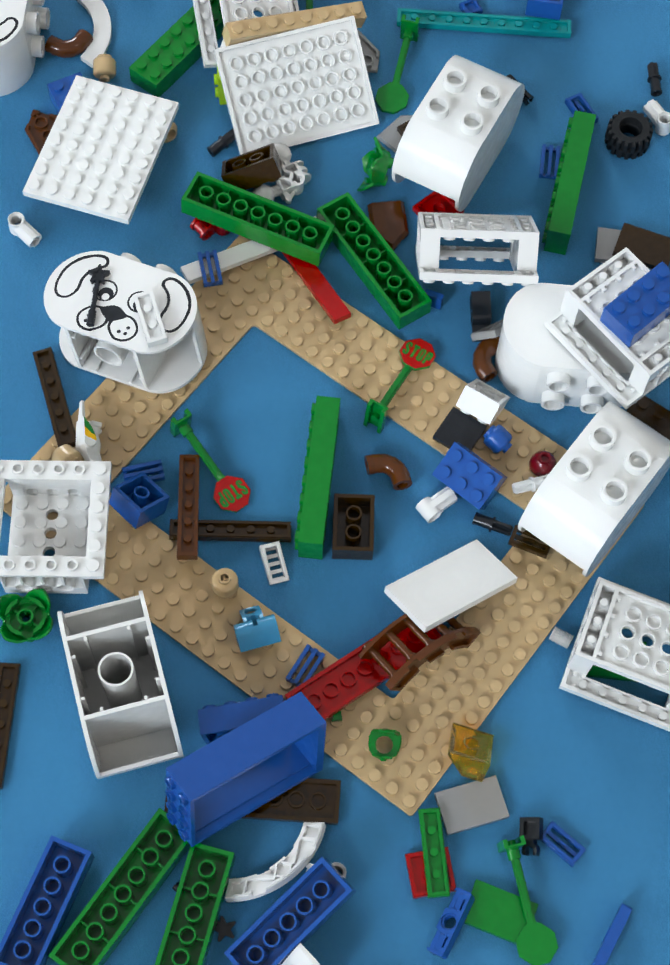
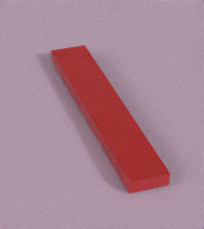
(320, 289)

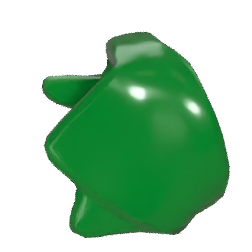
(394, 735)

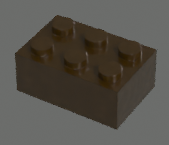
(253, 168)
(353, 526)

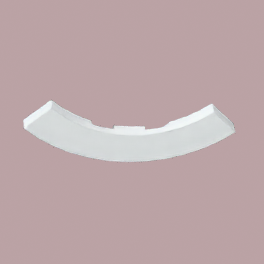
(102, 30)
(281, 872)

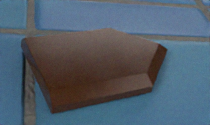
(39, 128)
(389, 220)

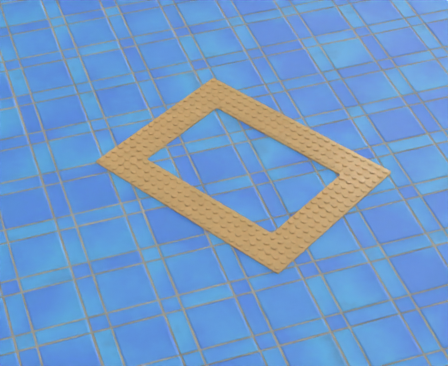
(180, 595)

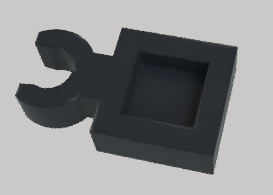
(532, 830)

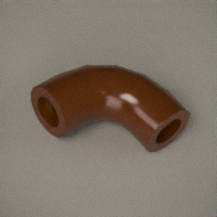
(71, 47)
(483, 359)
(390, 466)

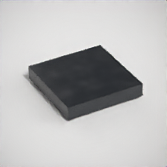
(459, 428)

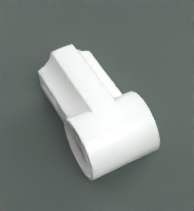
(658, 117)
(23, 230)
(433, 507)

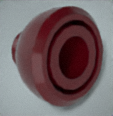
(542, 463)

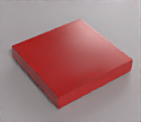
(436, 203)
(416, 873)

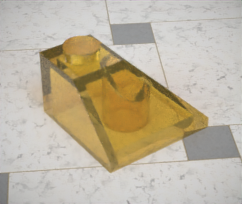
(470, 751)

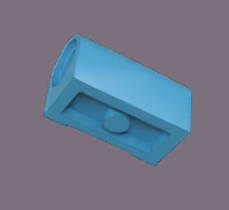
(256, 629)

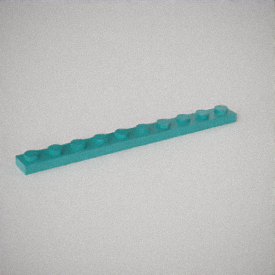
(487, 23)

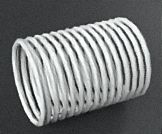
(562, 641)

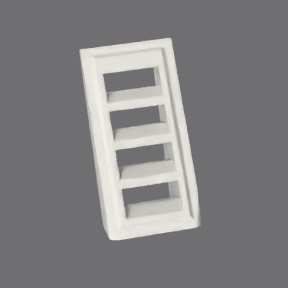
(269, 547)

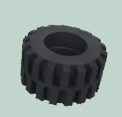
(630, 123)

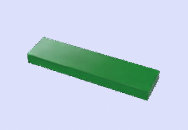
(433, 853)

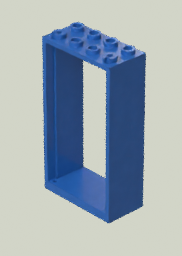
(245, 769)

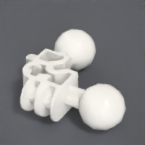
(292, 180)

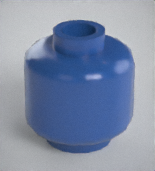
(497, 439)

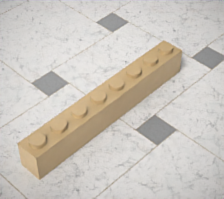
(260, 27)

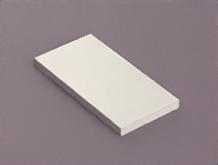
(450, 585)

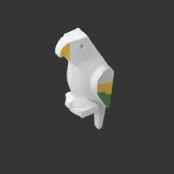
(87, 436)

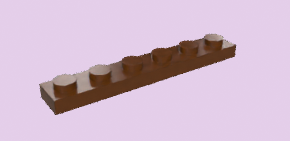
(188, 507)

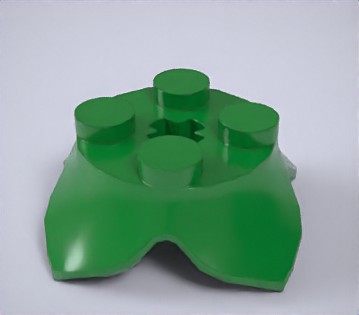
(375, 166)
(16, 607)

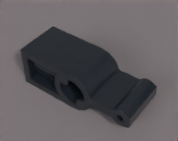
(480, 310)

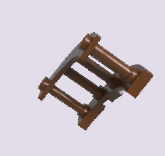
(459, 638)

